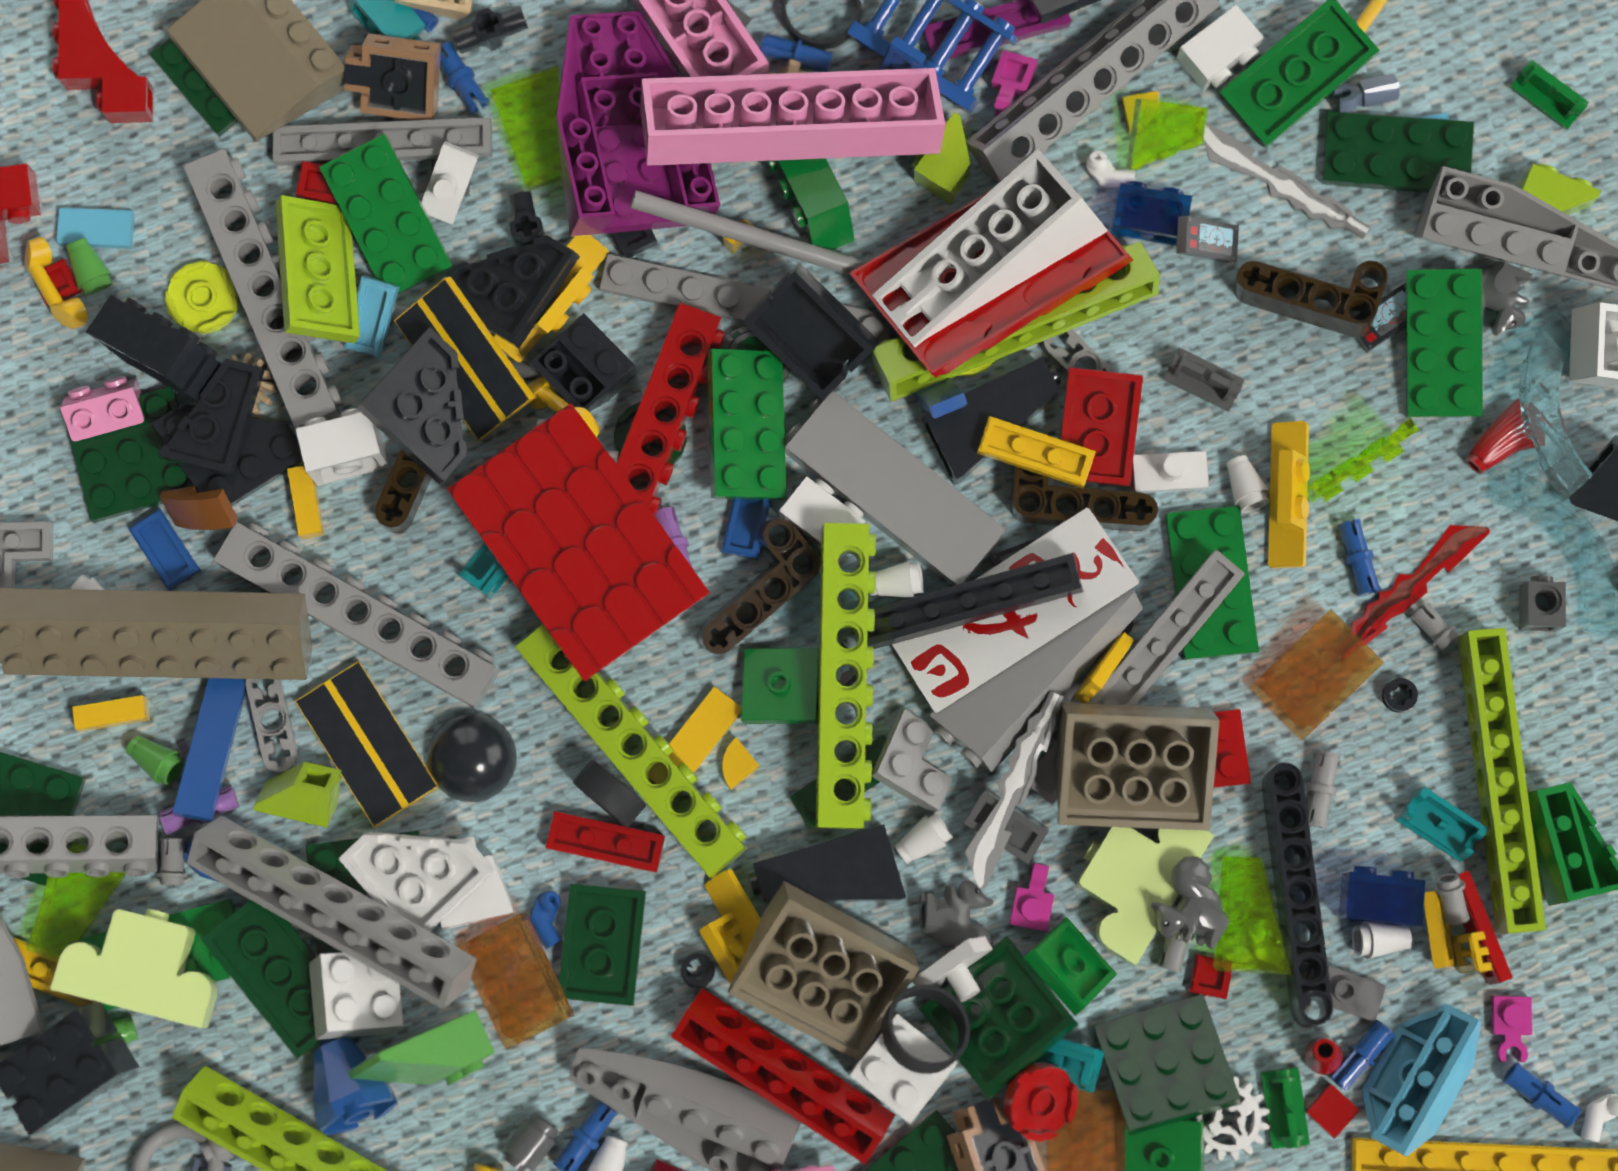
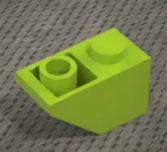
(948, 171)
(1559, 190)
(302, 794)

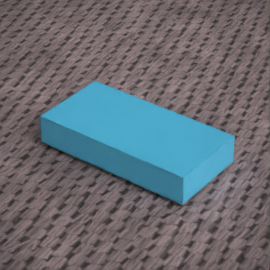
(99, 226)
(375, 310)

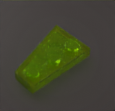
(529, 120)
(1360, 467)
(70, 908)
(1253, 936)

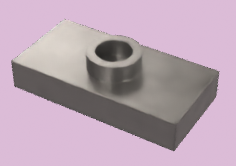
(1353, 993)

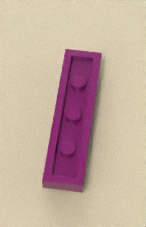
(1016, 13)

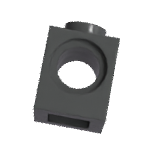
(1533, 618)

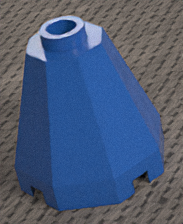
(342, 1100)

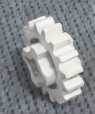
(1238, 1135)

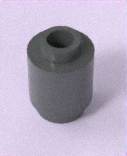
(530, 1143)

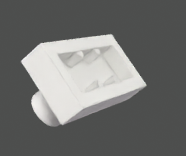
(449, 182)
(1170, 472)
(954, 968)

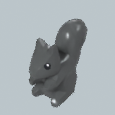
(1501, 295)
(1198, 910)
(949, 919)

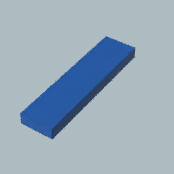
(210, 749)

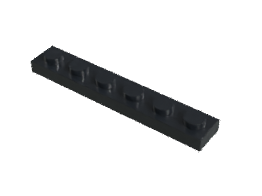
(975, 600)

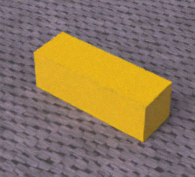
(305, 503)
(111, 713)

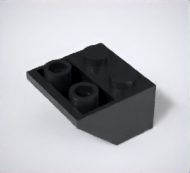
(584, 365)

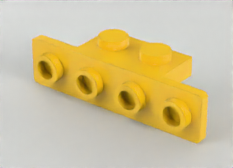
(573, 289)
(1288, 495)
(732, 933)

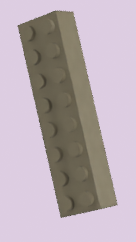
(154, 634)

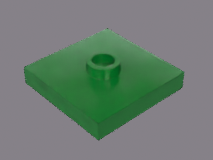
(780, 686)
(1070, 966)
(1167, 1148)

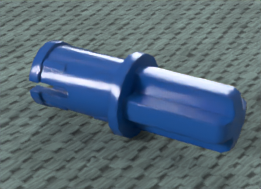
(785, 50)
(1362, 1055)

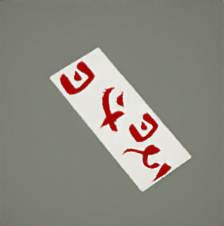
(966, 656)

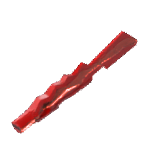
(1408, 588)

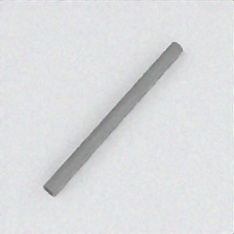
(744, 233)

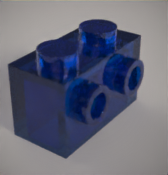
(1148, 212)
(1382, 898)

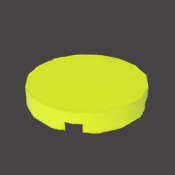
(202, 308)

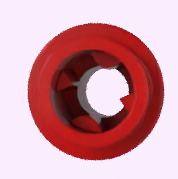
(1319, 1064)

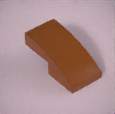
(199, 510)

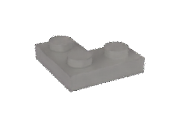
(21, 544)
(902, 765)

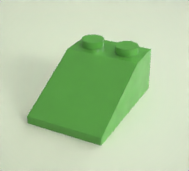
(436, 1055)

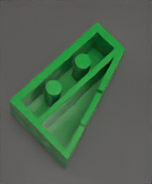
(816, 201)
(1568, 846)

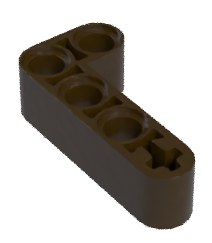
(1309, 290)
(1081, 498)
(389, 501)
(754, 592)

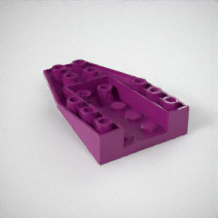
(604, 131)

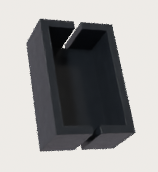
(810, 331)
(154, 346)
(64, 1068)

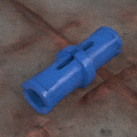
(462, 79)
(1359, 557)
(1542, 1095)
(585, 1138)

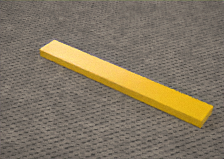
(1461, 1156)

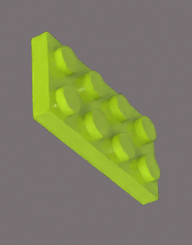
(317, 270)

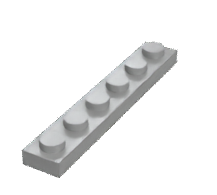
(409, 139)

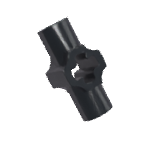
(475, 34)
(523, 213)

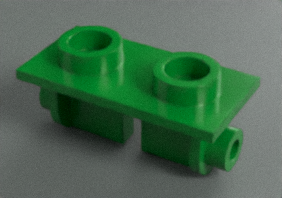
(1549, 94)
(1286, 1106)

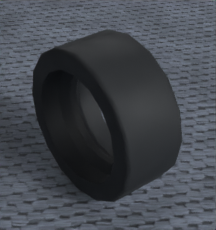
(609, 793)

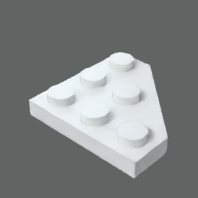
(416, 874)

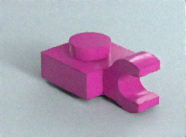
(1012, 78)
(1031, 905)

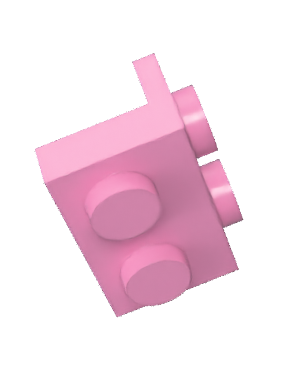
(103, 408)

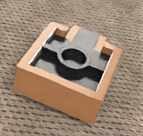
(395, 76)
(989, 1142)

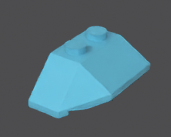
(1420, 1077)

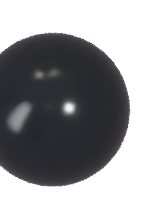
(472, 757)

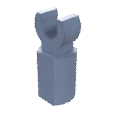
(1367, 92)

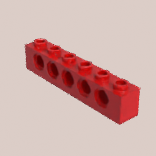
(688, 327)
(783, 1076)

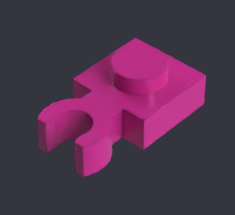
(1511, 1018)

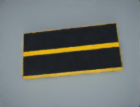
(487, 379)
(367, 744)

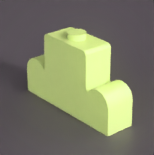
(1130, 874)
(140, 970)

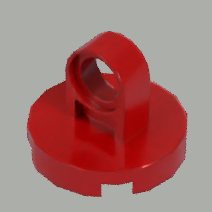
(1040, 1101)

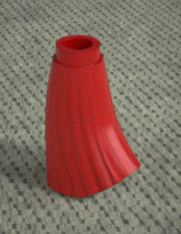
(1500, 440)

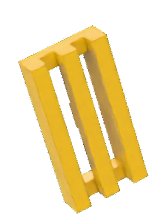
(1103, 668)
(1439, 932)
(1475, 952)

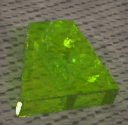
(1163, 130)

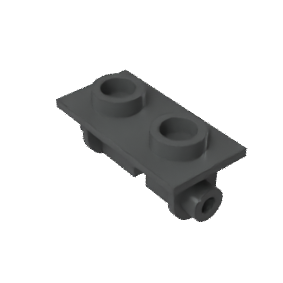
(1203, 379)

